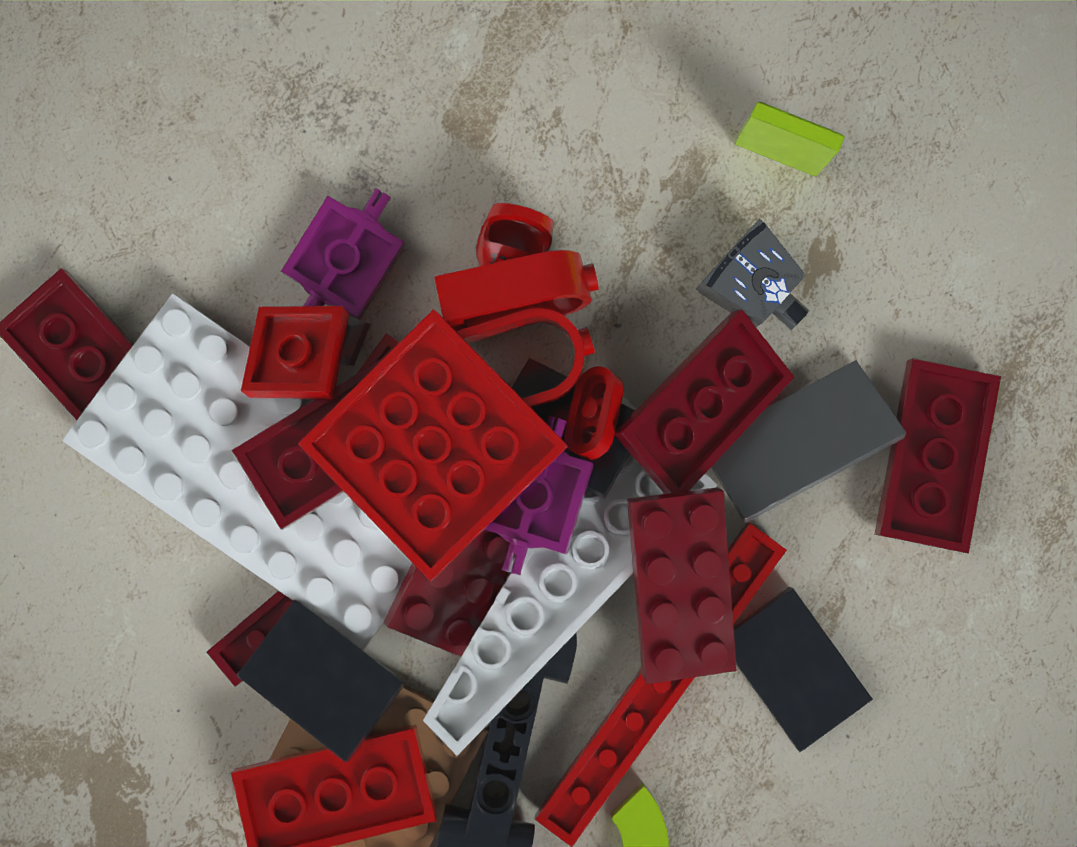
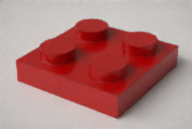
(295, 352)

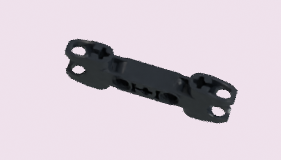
(490, 819)

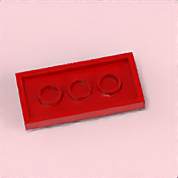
(331, 802)

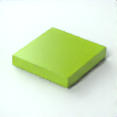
(789, 139)

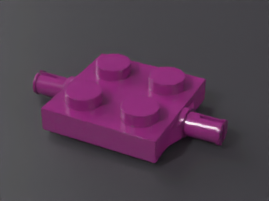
(344, 255)
(546, 509)

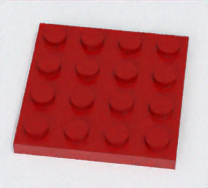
(432, 445)

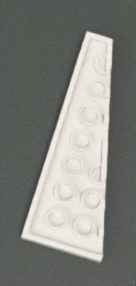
(542, 609)

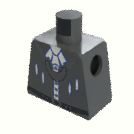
(757, 279)

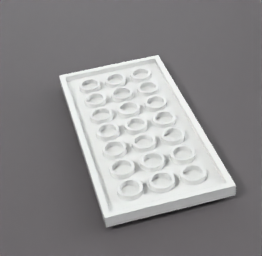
(170, 434)

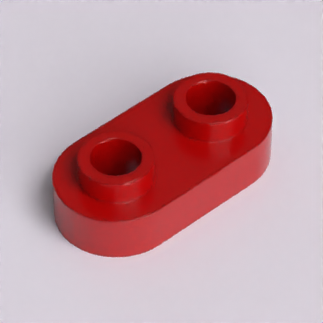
(592, 414)

